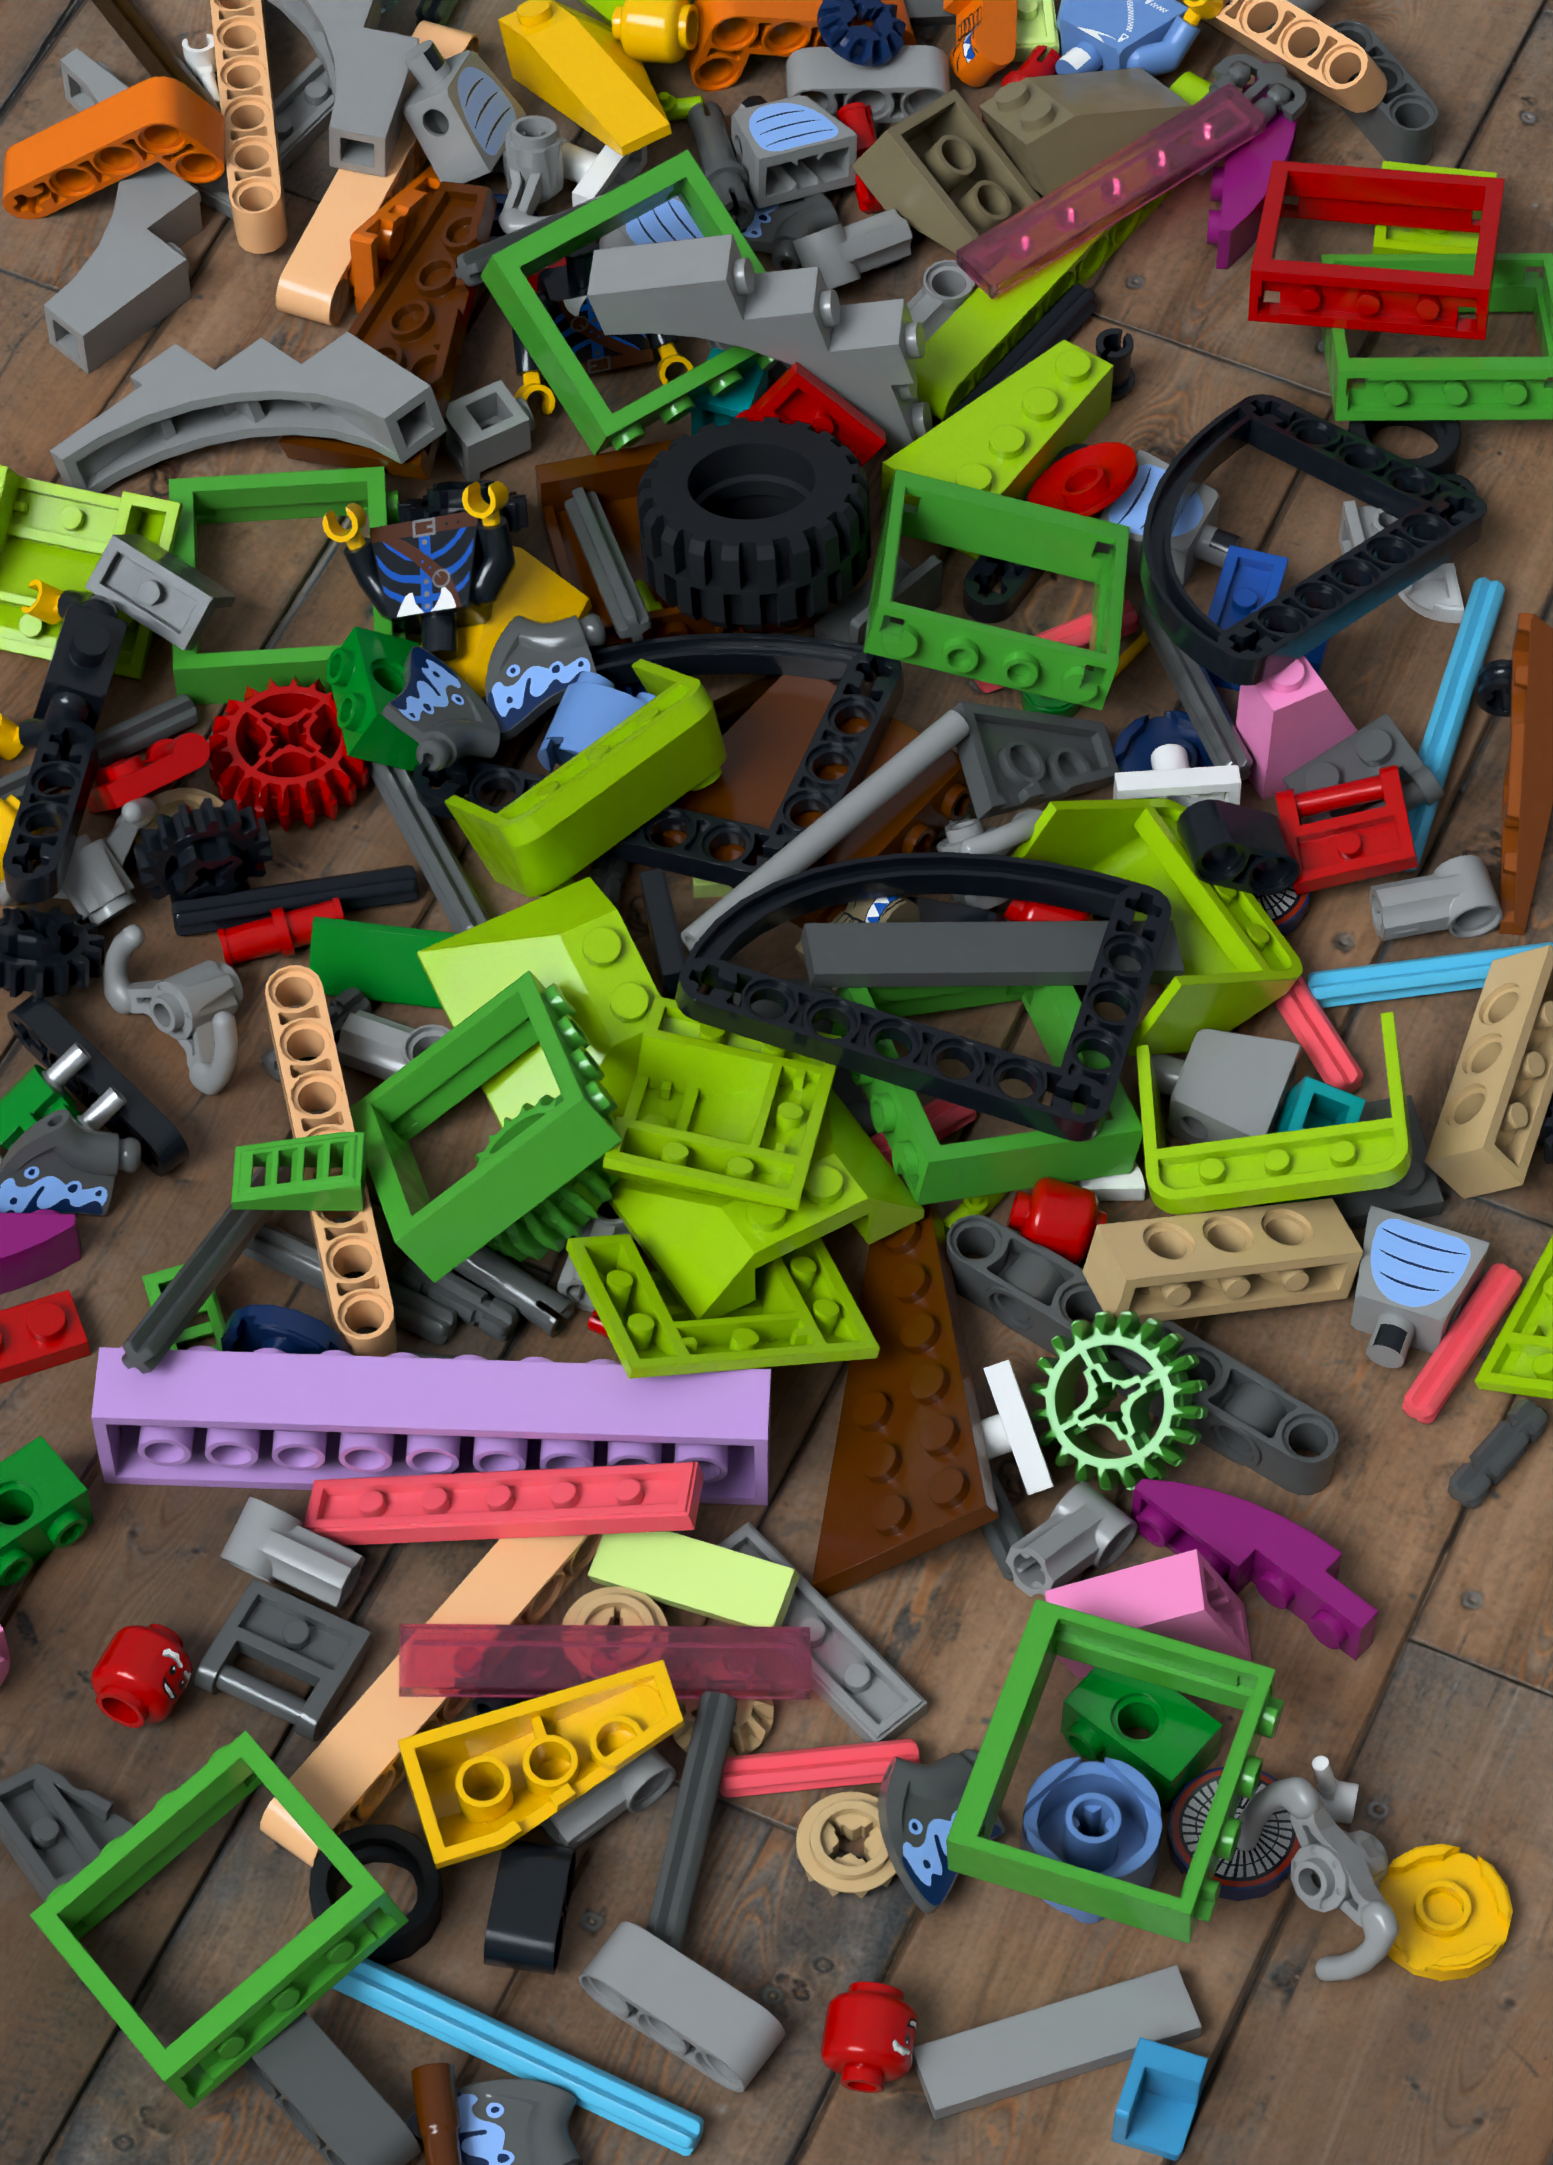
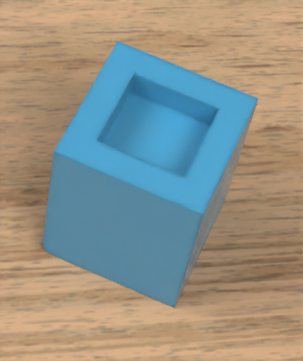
(1159, 2099)

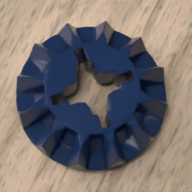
(860, 43)

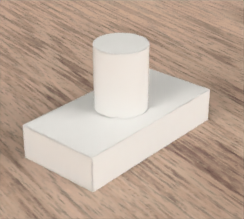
(599, 172)
(1176, 781)
(1014, 1429)

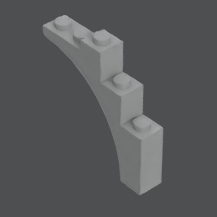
(364, 75)
(138, 266)
(788, 315)
(261, 392)

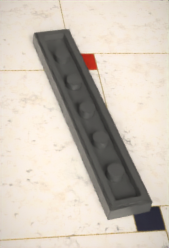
(969, 953)

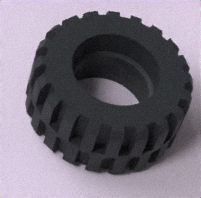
(754, 523)

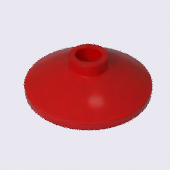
(1087, 479)

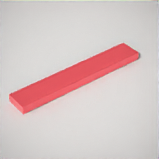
(506, 1504)

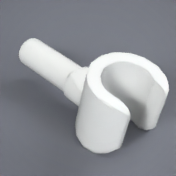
(203, 65)
(1336, 1795)

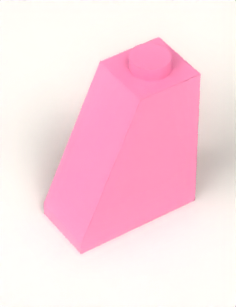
(1288, 724)
(1167, 1597)

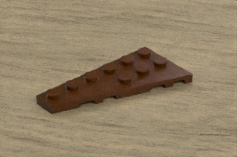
(417, 318)
(910, 1426)

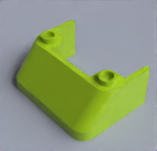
(603, 790)
(1226, 940)
(1276, 1164)

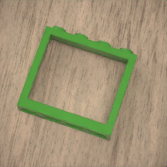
(507, 282)
(1451, 385)
(264, 497)
(1013, 533)
(1001, 1162)
(519, 1174)
(1146, 1657)
(277, 1989)

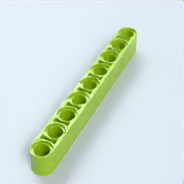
(988, 328)

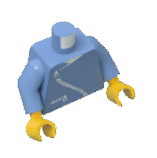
(1129, 33)

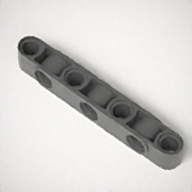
(1248, 1413)

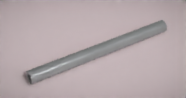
(843, 816)

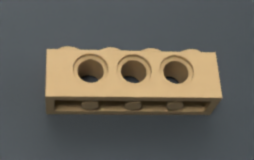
(1500, 1080)
(1223, 1261)

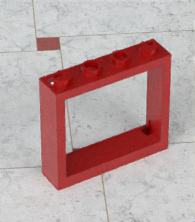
(1370, 295)

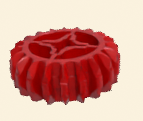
(292, 773)

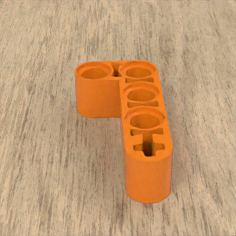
(762, 27)
(111, 141)

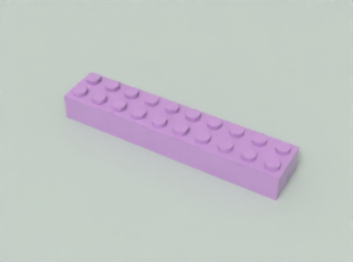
(340, 1416)

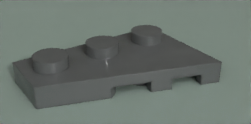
(1030, 757)

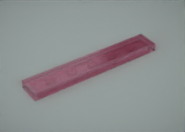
(1110, 190)
(551, 1658)

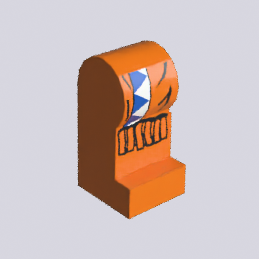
(983, 38)

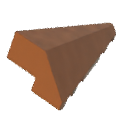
(1528, 770)

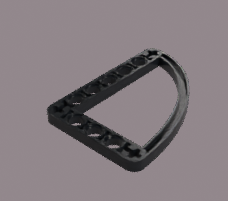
(1431, 528)
(705, 833)
(865, 1026)

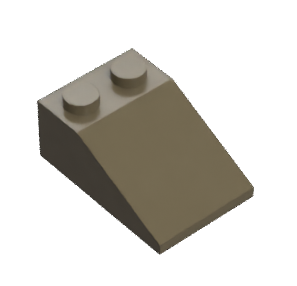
(1075, 120)
(944, 174)

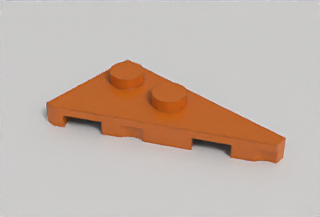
(383, 234)

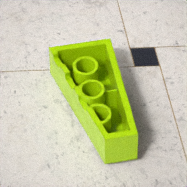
(1014, 428)

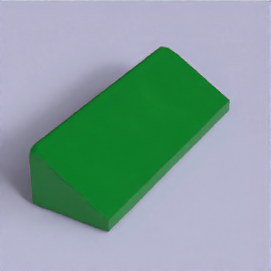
(373, 959)

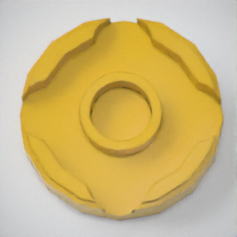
(1448, 1912)

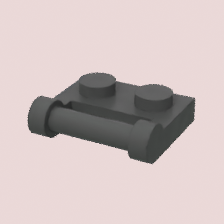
(1360, 757)
(293, 1640)

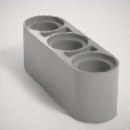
(892, 89)
(682, 2006)

